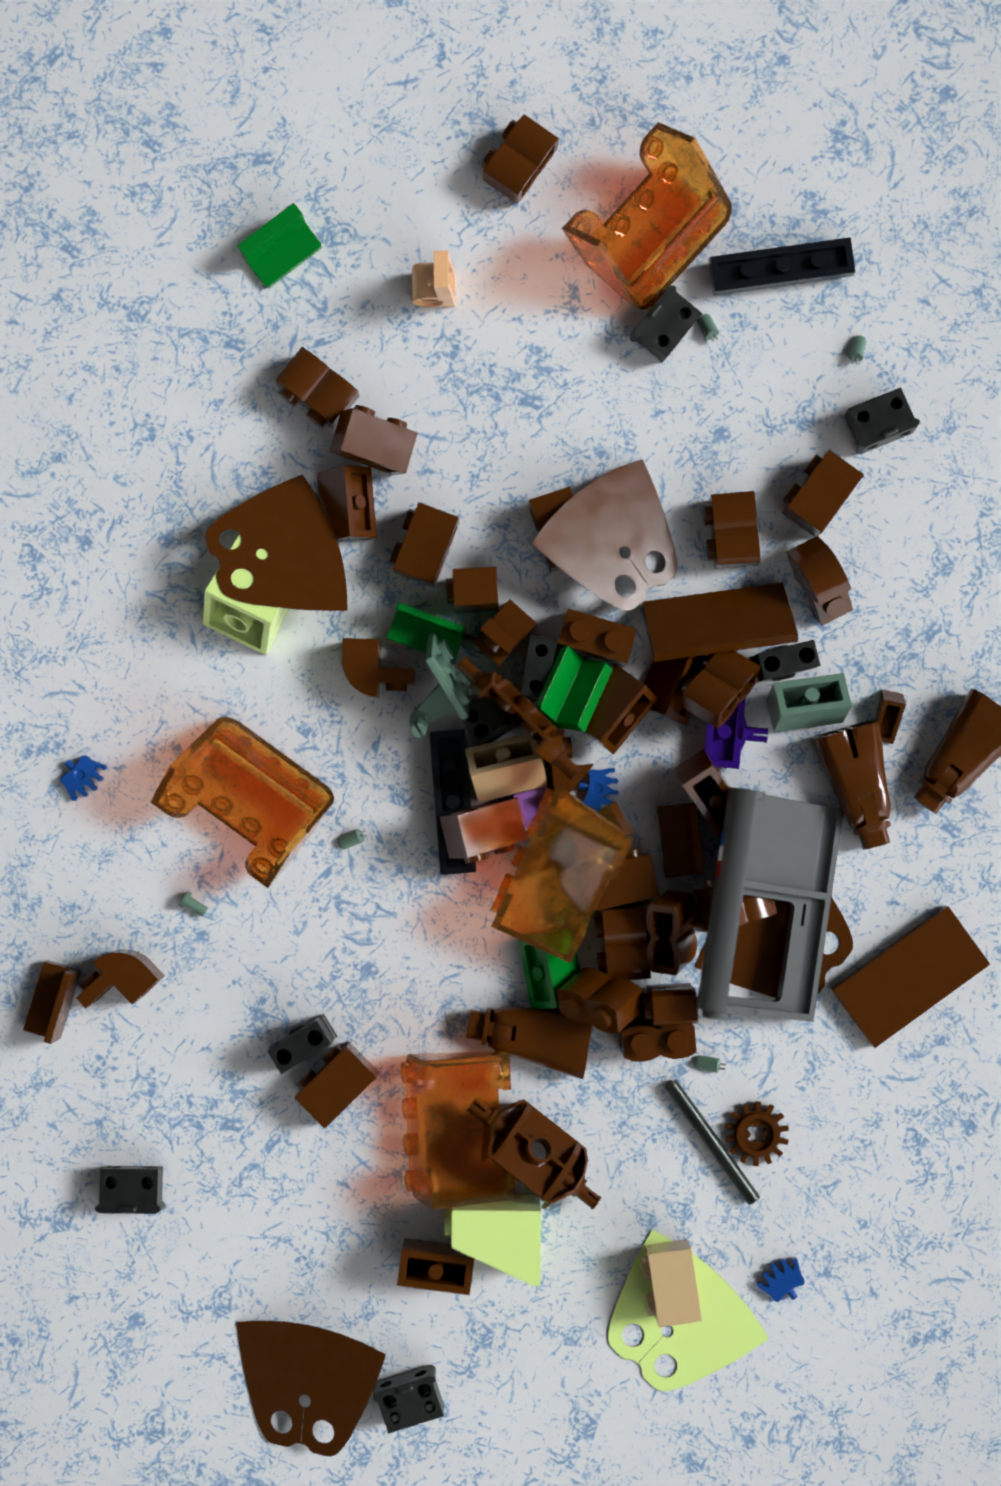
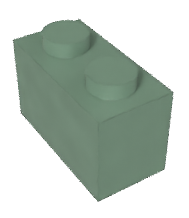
(808, 702)

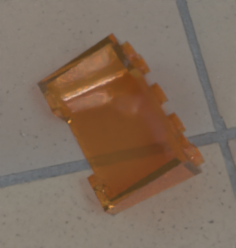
(559, 874)
(446, 1139)

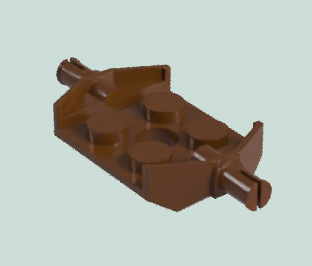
(534, 722)
(508, 1144)

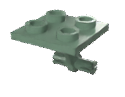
(449, 694)

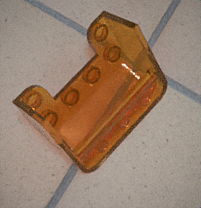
(658, 224)
(250, 791)

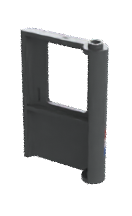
(777, 853)

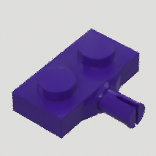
(726, 743)

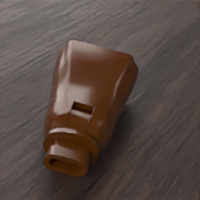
(963, 753)
(858, 777)
(534, 1036)

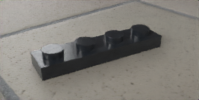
(781, 266)
(450, 789)

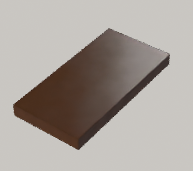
(719, 622)
(910, 976)

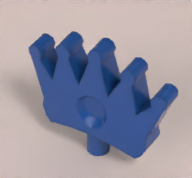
(81, 775)
(597, 788)
(784, 1281)

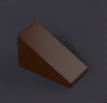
(889, 714)

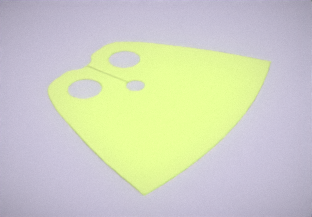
(700, 1347)

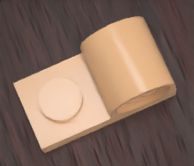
(434, 282)

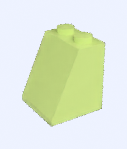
(244, 622)
(500, 1235)

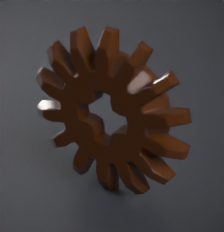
(771, 1131)

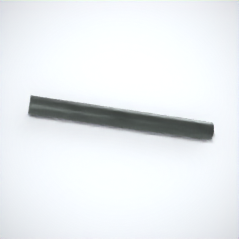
(712, 1142)

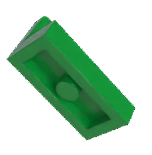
(279, 246)
(412, 628)
(573, 690)
(545, 975)

